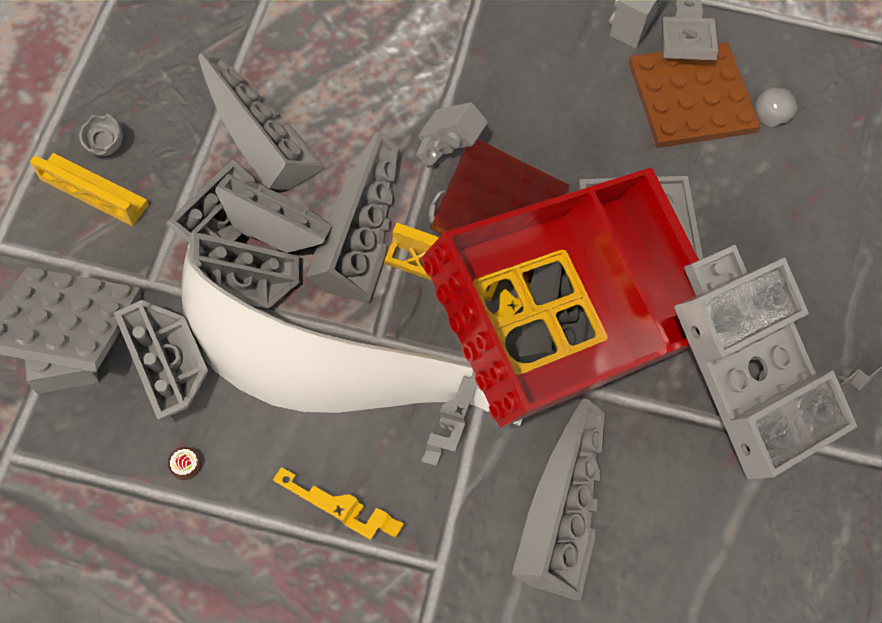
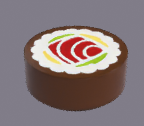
(184, 463)

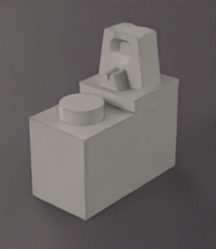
(448, 130)

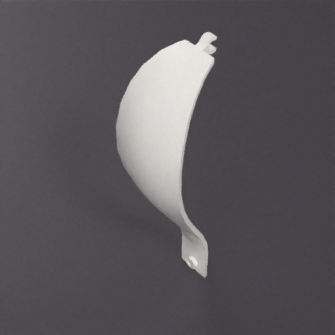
(307, 368)

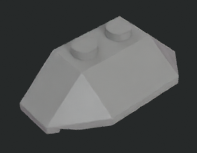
(205, 212)
(270, 215)
(245, 270)
(163, 355)

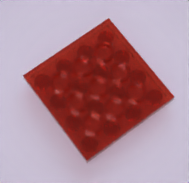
(489, 185)

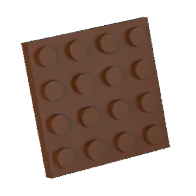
(693, 97)

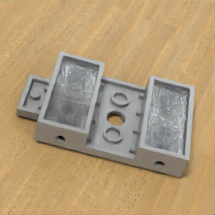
(752, 317)

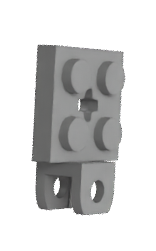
(689, 24)

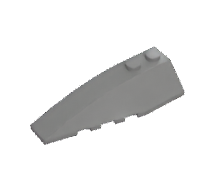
(268, 145)
(354, 247)
(558, 527)

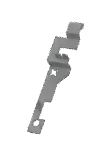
(857, 379)
(449, 418)

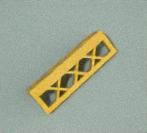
(90, 188)
(417, 243)

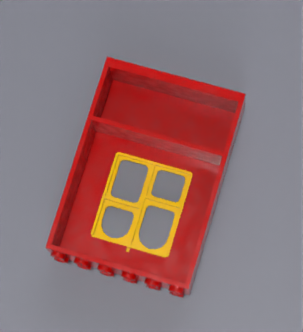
(625, 271)

